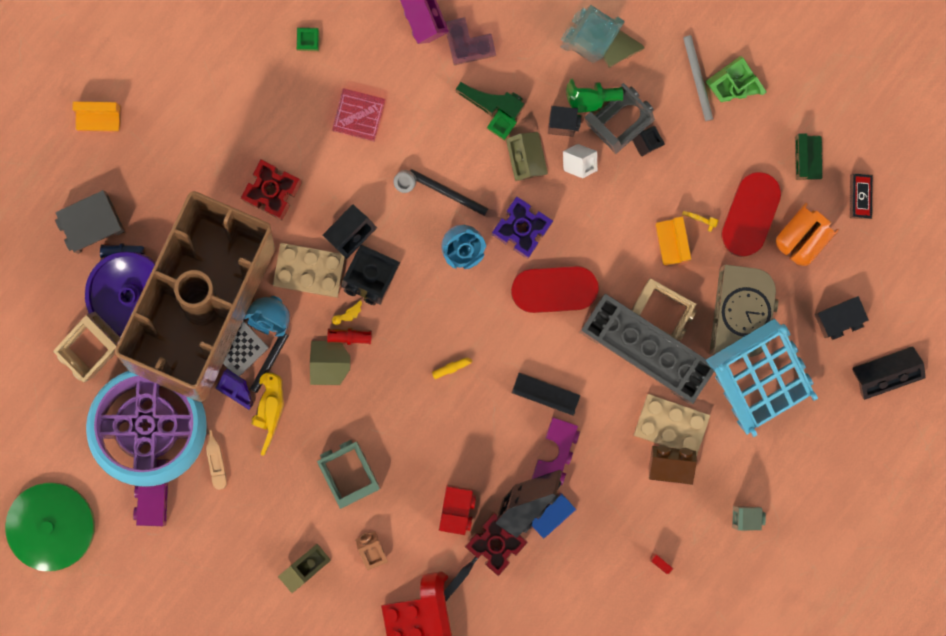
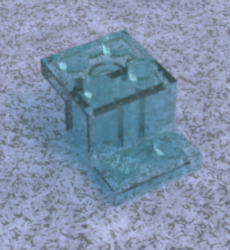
(591, 33)

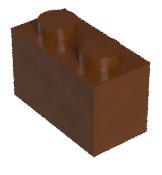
(672, 464)

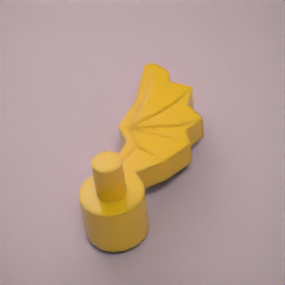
(712, 222)
(349, 314)

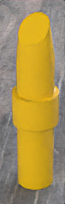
(451, 367)

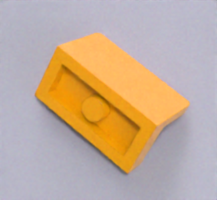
(97, 116)
(673, 241)

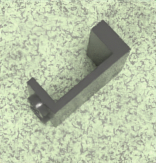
(88, 221)

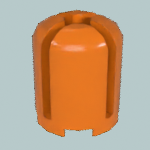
(814, 242)

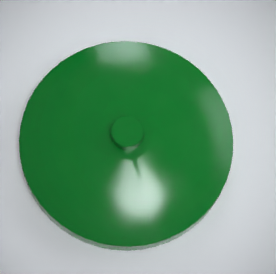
(50, 526)

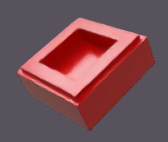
(660, 563)

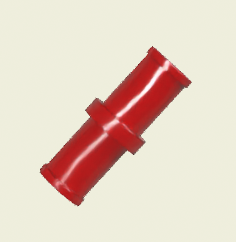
(349, 336)

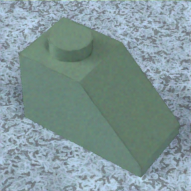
(748, 518)

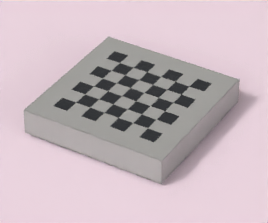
(244, 350)

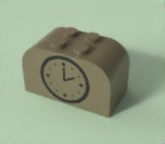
(742, 305)

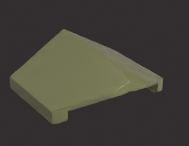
(328, 363)

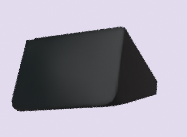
(648, 141)

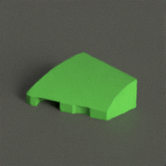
(735, 81)

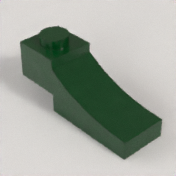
(509, 103)

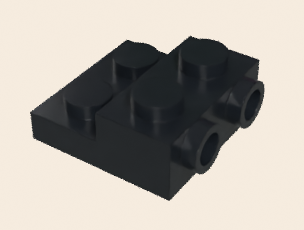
(370, 275)

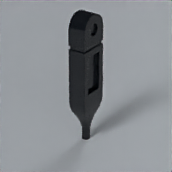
(459, 578)

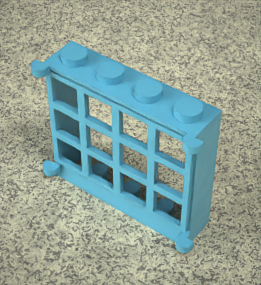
(770, 405)

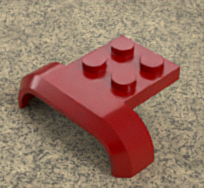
(420, 616)

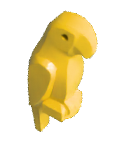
(269, 407)

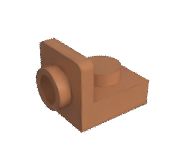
(371, 550)

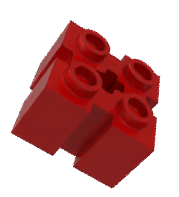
(267, 177)
(456, 509)

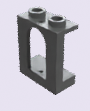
(597, 121)

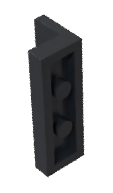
(889, 372)
(545, 394)

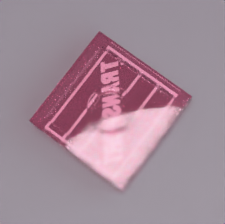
(358, 115)

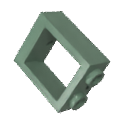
(357, 495)

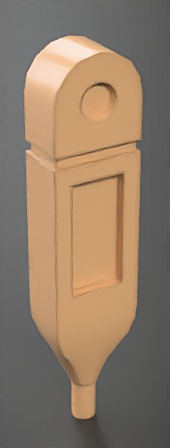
(216, 462)

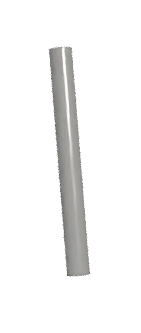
(696, 71)

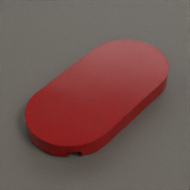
(751, 214)
(554, 289)

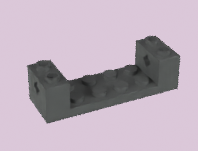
(648, 348)

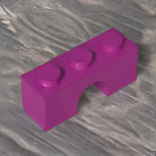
(563, 435)

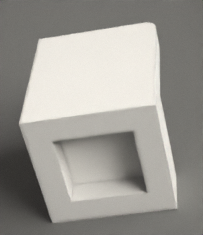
(580, 160)

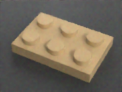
(309, 270)
(671, 424)

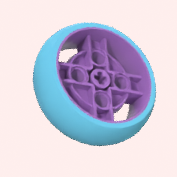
(145, 469)

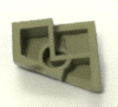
(621, 48)

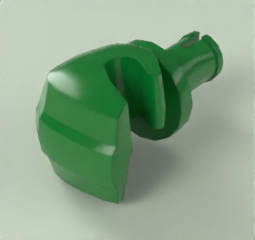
(591, 99)

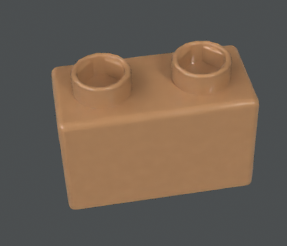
(196, 296)

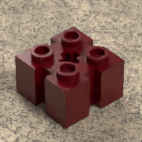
(497, 558)

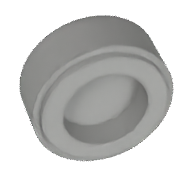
(404, 181)

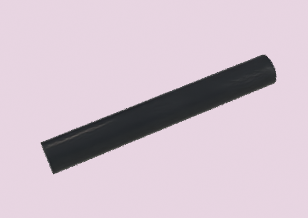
(269, 361)

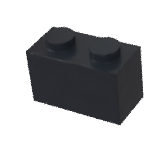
(564, 121)
(350, 231)
(842, 317)

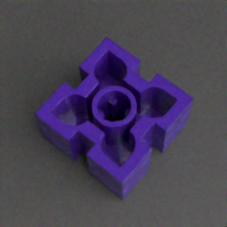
(520, 214)

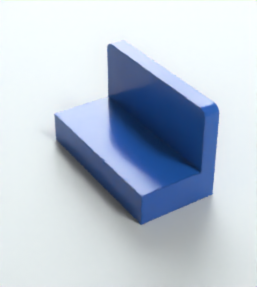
(553, 516)

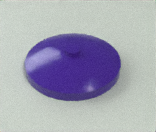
(116, 287)

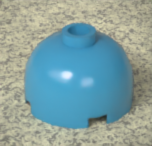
(463, 246)
(268, 315)

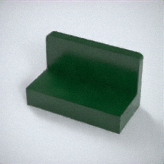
(808, 157)

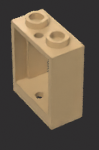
(688, 314)
(102, 332)

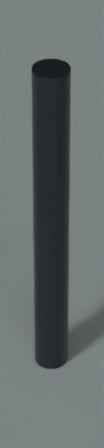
(450, 193)

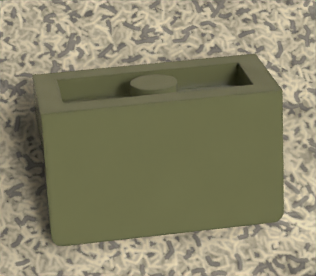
(526, 156)

